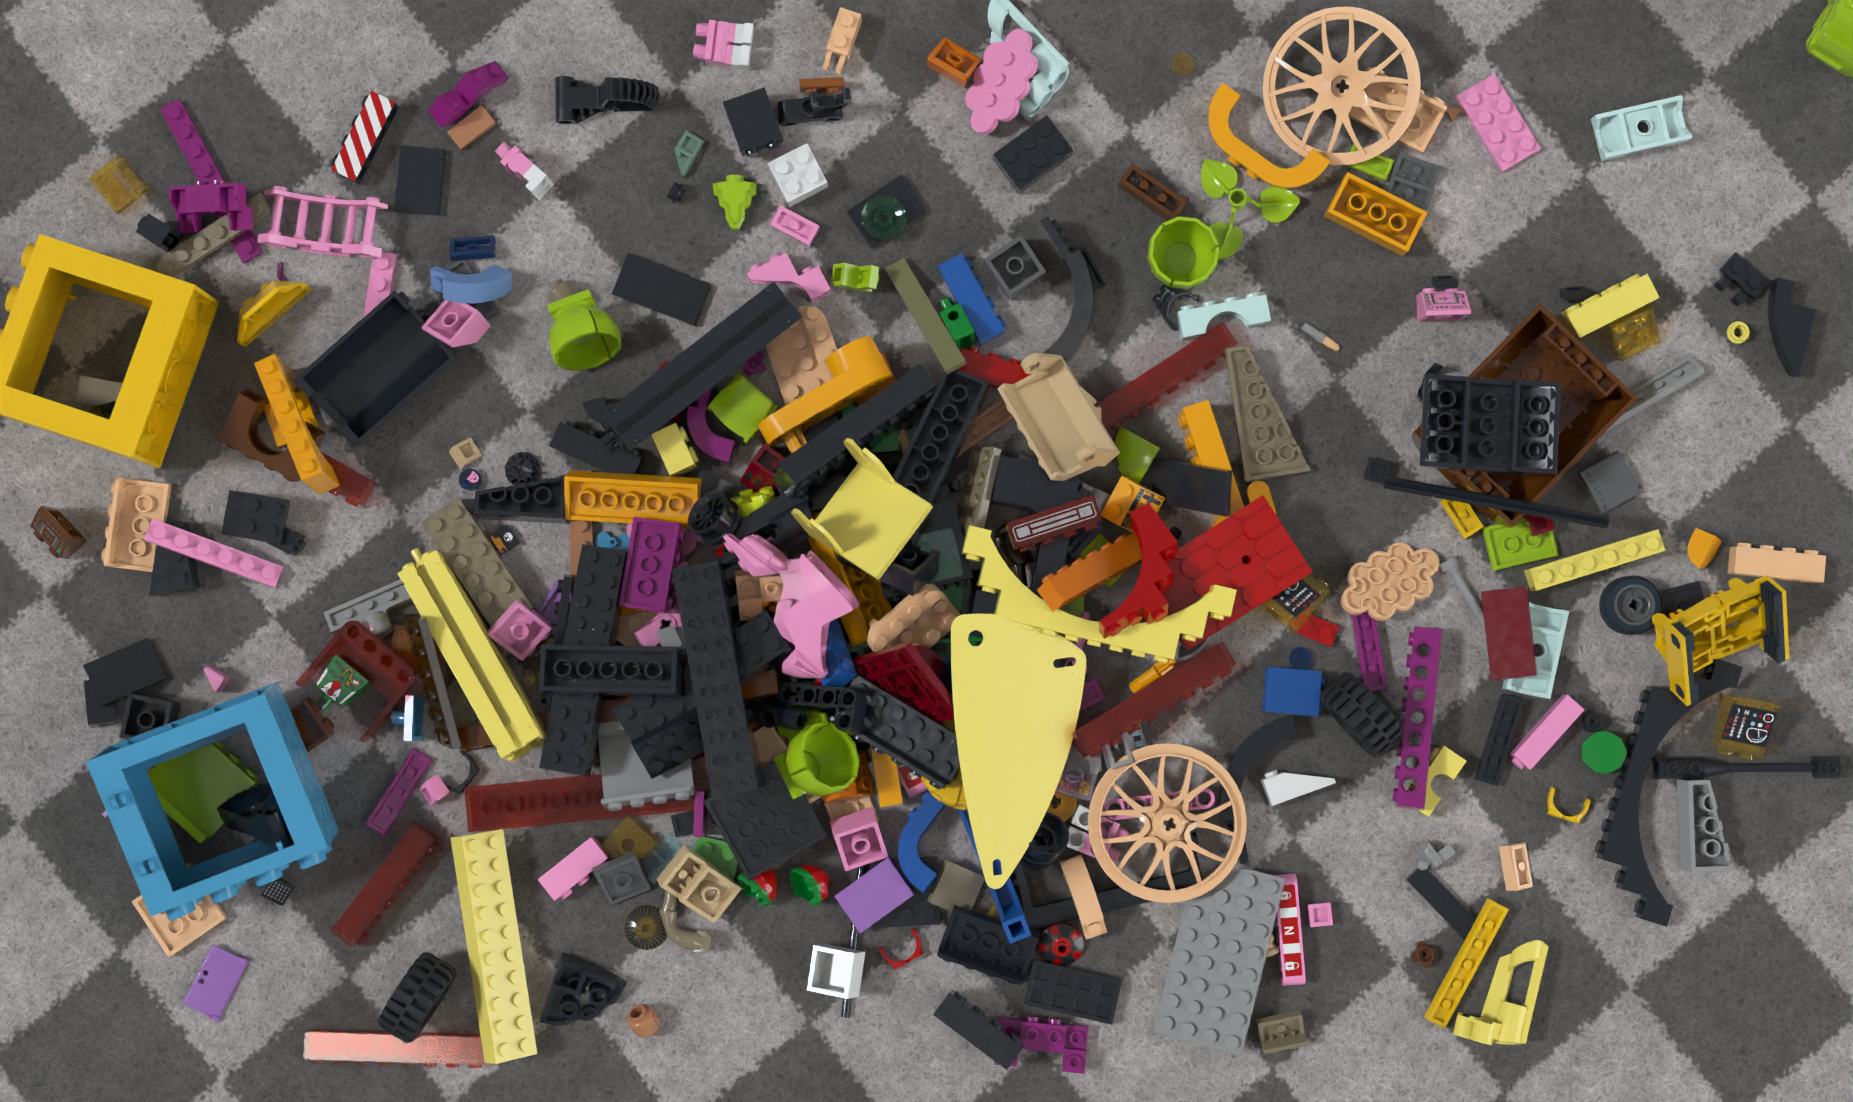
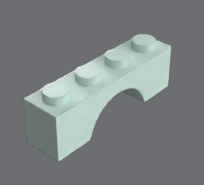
(1251, 311)

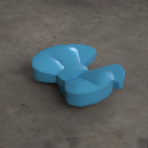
(606, 541)

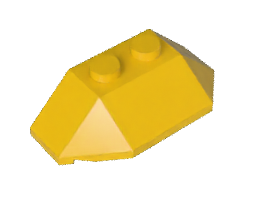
(267, 307)

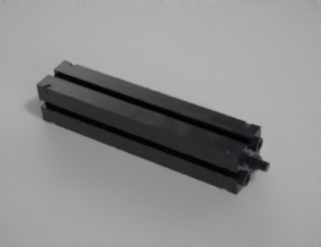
(698, 368)

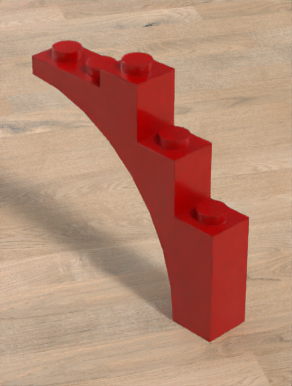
(1155, 576)

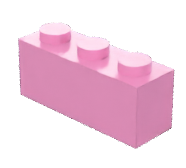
(573, 869)

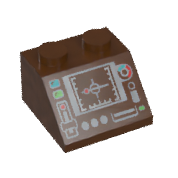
(57, 532)

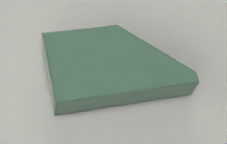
(687, 151)

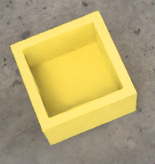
(674, 450)

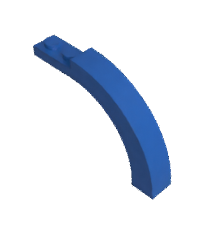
(1005, 898)

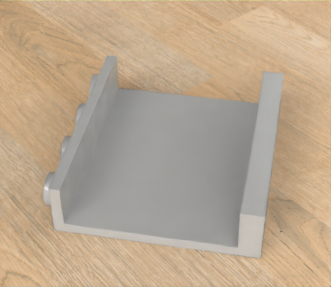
(627, 780)

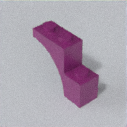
(472, 86)

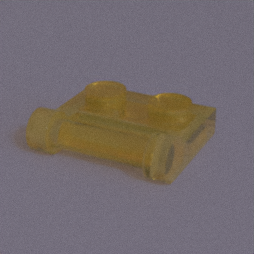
(112, 188)

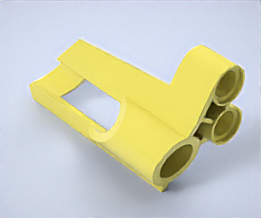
(1501, 1020)

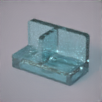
(660, 857)

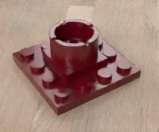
(911, 675)

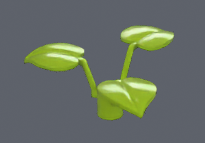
(1219, 179)

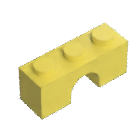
(1441, 762)

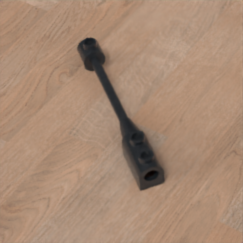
(1698, 767)

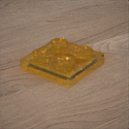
(1634, 332)

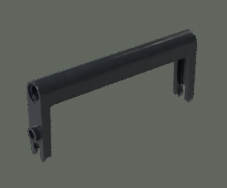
(1108, 899)

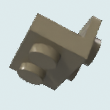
(1281, 1032)

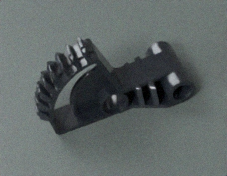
(580, 101)
(256, 814)

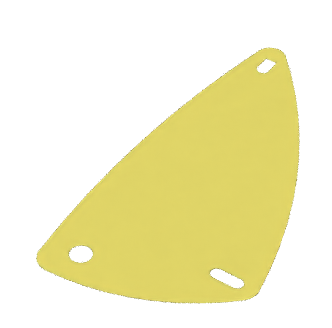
(1011, 730)

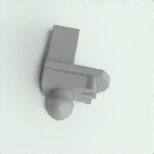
(1431, 858)

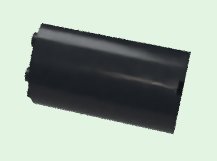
(375, 367)

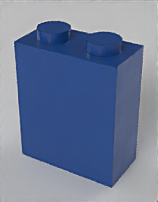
(1292, 691)

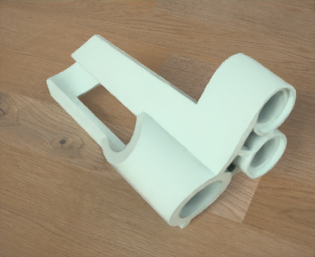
(1052, 66)

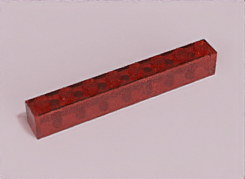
(1165, 377)
(1152, 700)
(385, 1048)

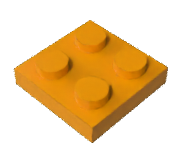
(306, 412)

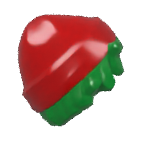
(810, 883)
(761, 887)

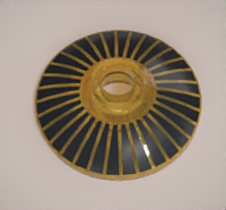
(633, 927)

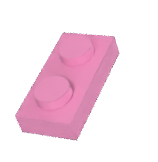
(794, 225)

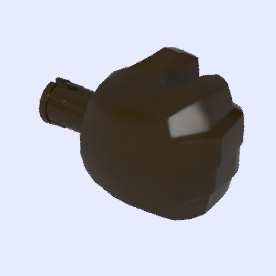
(1013, 558)

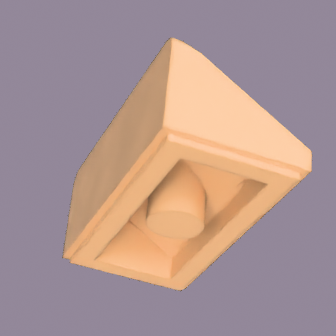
(1515, 866)

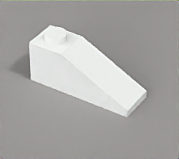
(1286, 786)

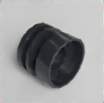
(1046, 844)

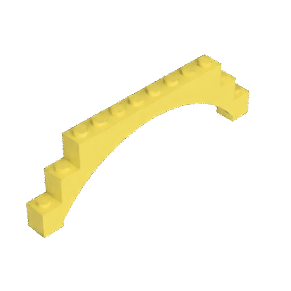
(1024, 607)

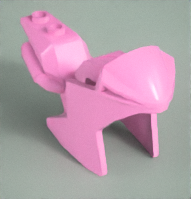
(808, 600)

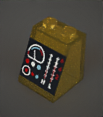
(1298, 602)
(1743, 726)

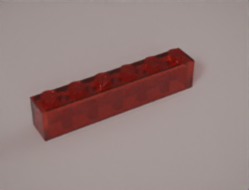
(384, 885)

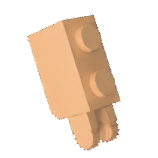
(842, 38)

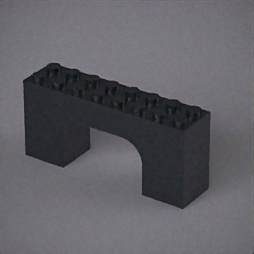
(1028, 487)

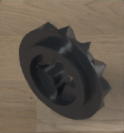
(516, 461)

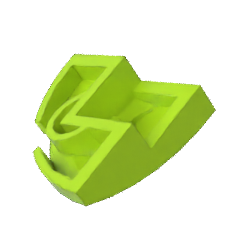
(1134, 455)

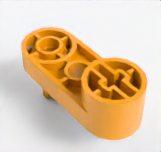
(855, 373)

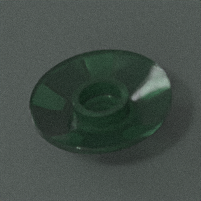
(881, 206)

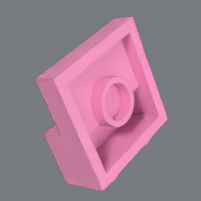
(520, 630)

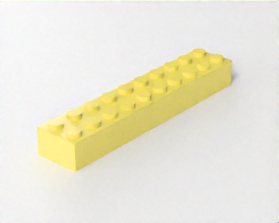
(493, 946)

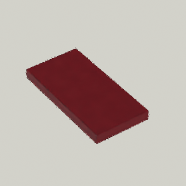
(1509, 633)

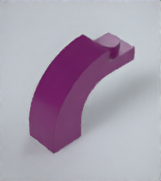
(711, 444)

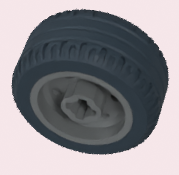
(1615, 605)

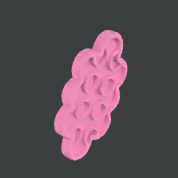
(1001, 81)

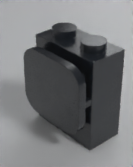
(753, 122)

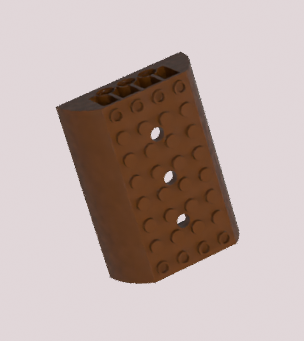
(1588, 405)

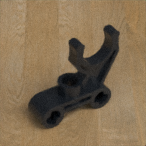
(826, 108)

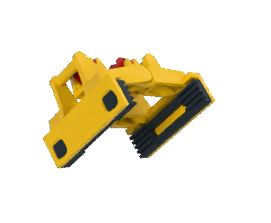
(1698, 635)

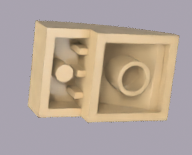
(698, 884)

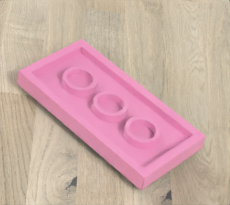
(1498, 122)

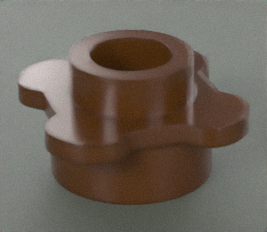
(1426, 960)

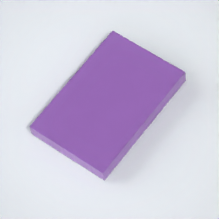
(874, 895)

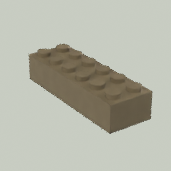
(475, 560)

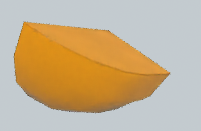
(1702, 548)

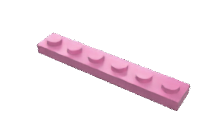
(213, 553)

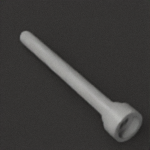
(1451, 567)

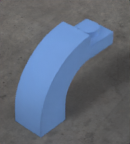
(472, 288)

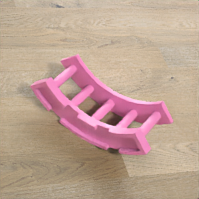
(324, 245)

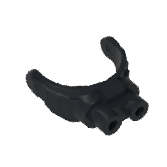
(1164, 300)

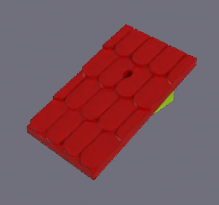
(1240, 553)

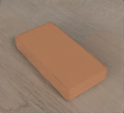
(471, 127)

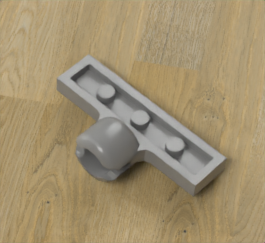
(370, 609)

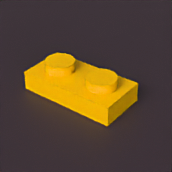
(1462, 517)

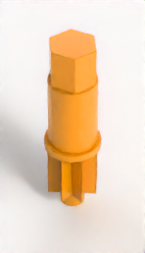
(1151, 675)

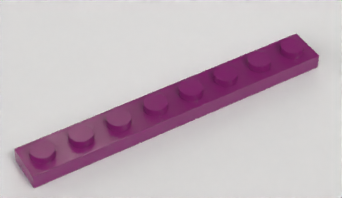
(204, 167)

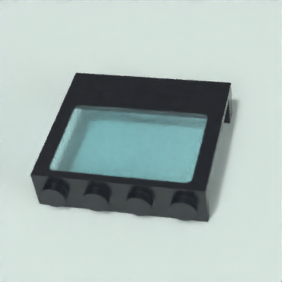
(943, 534)

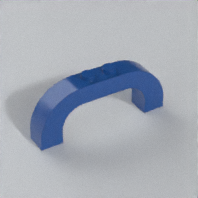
(919, 822)

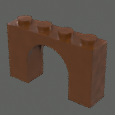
(242, 434)

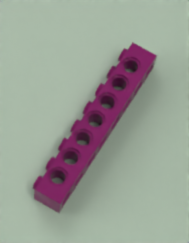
(1432, 639)

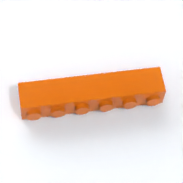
(1091, 572)

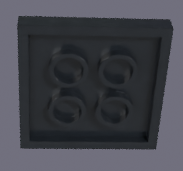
(915, 910)

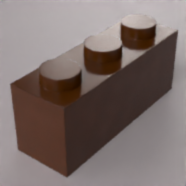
(1151, 193)

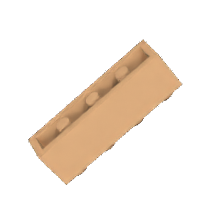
(1779, 565)

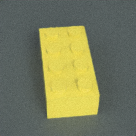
(1613, 304)

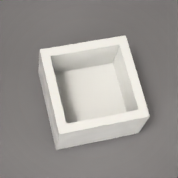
(798, 175)
(836, 971)

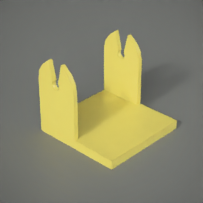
(867, 515)

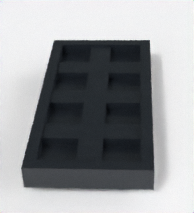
(1072, 991)

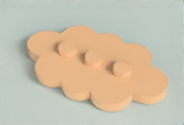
(1390, 581)

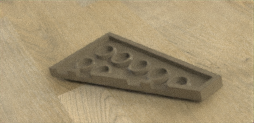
(1262, 431)

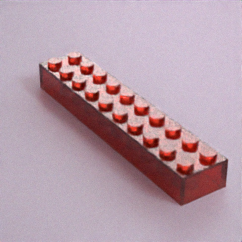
(550, 802)

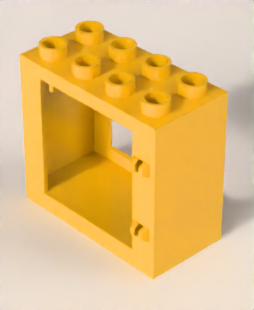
(158, 369)

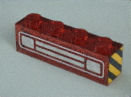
(1053, 523)

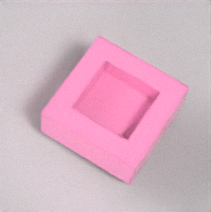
(1319, 914)

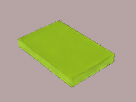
(1516, 546)

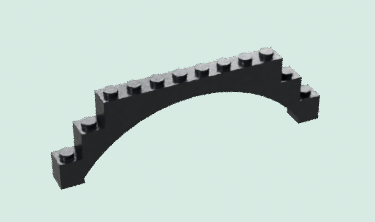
(1621, 831)

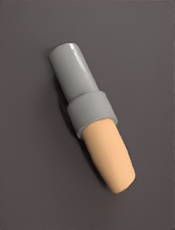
(1320, 336)

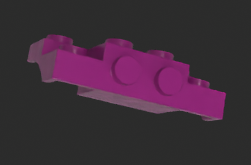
(213, 198)
(1051, 1037)

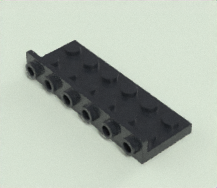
(907, 735)

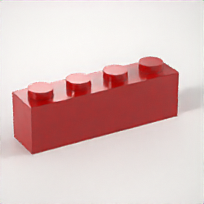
(992, 368)

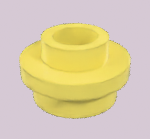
(1745, 332)

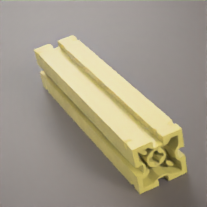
(473, 655)

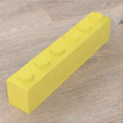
(1594, 560)

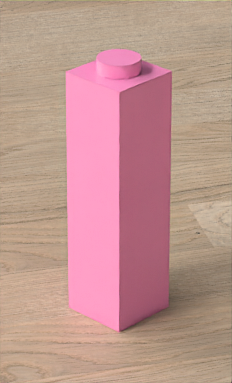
(1545, 732)

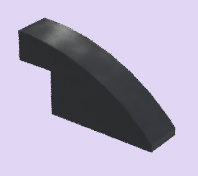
(1789, 325)

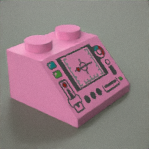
(1442, 305)

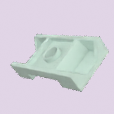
(1618, 130)
(1548, 632)

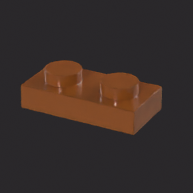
(831, 85)

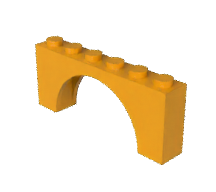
(280, 390)

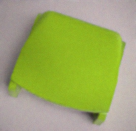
(742, 407)

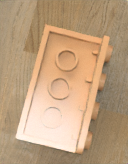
(1425, 120)
(130, 516)

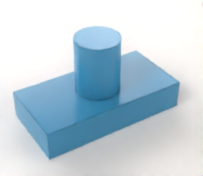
(411, 718)

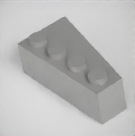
(1699, 828)

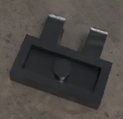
(1743, 276)

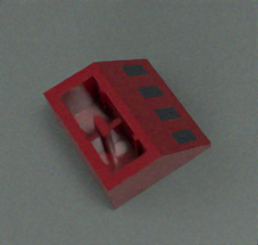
(762, 469)

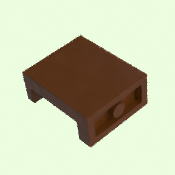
(311, 724)

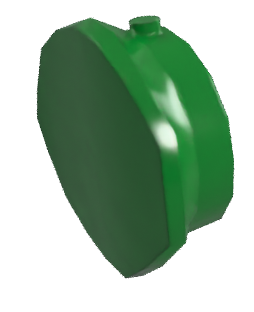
(1603, 752)

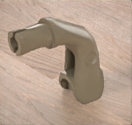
(696, 941)

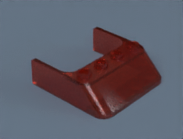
(373, 661)

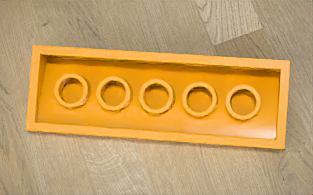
(626, 496)

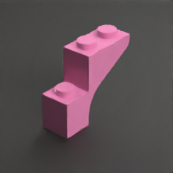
(782, 271)

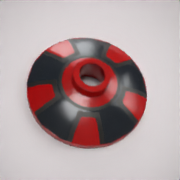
(1059, 935)

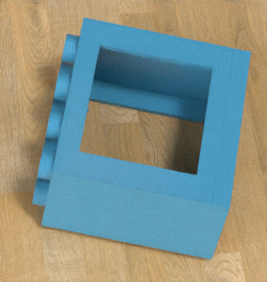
(144, 828)

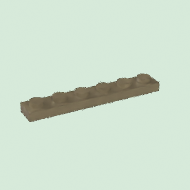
(207, 241)

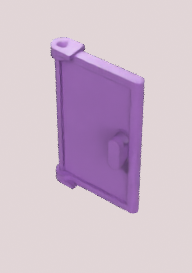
(220, 976)

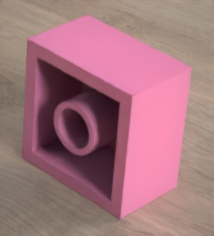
(858, 839)

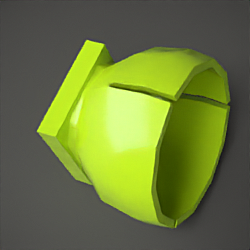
(1183, 252)
(582, 333)
(819, 761)

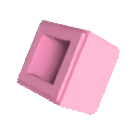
(216, 678)
(434, 790)

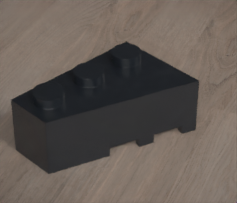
(172, 570)

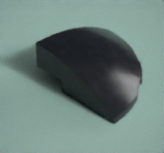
(579, 991)

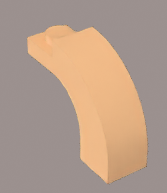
(1083, 896)

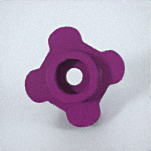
(759, 367)

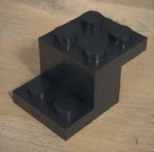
(255, 517)

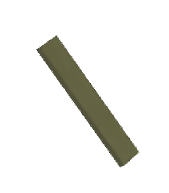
(925, 316)

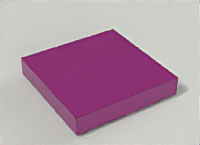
(700, 813)

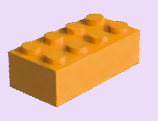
(1375, 214)

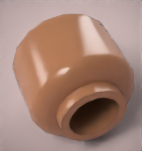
(643, 1020)

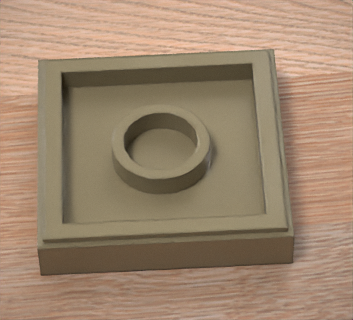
(956, 887)

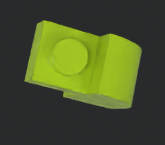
(855, 277)

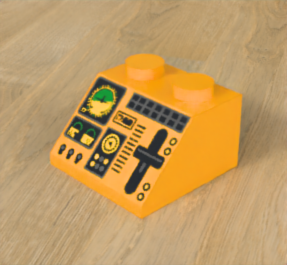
(1127, 497)

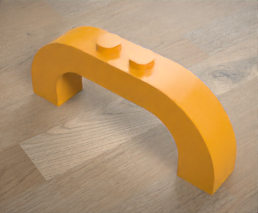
(1256, 165)

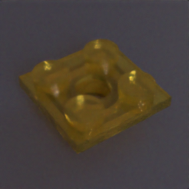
(631, 830)

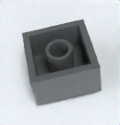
(1014, 267)

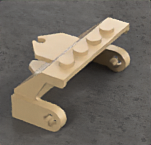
(1058, 418)

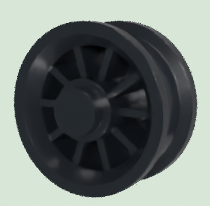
(713, 517)

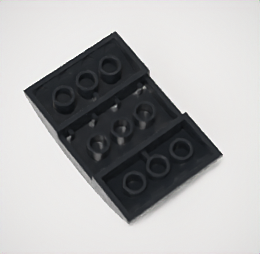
(1490, 425)

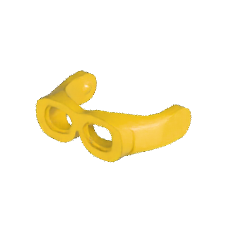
(1554, 812)

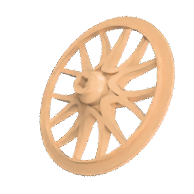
(1334, 73)
(1154, 830)

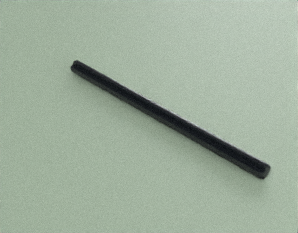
(1496, 502)

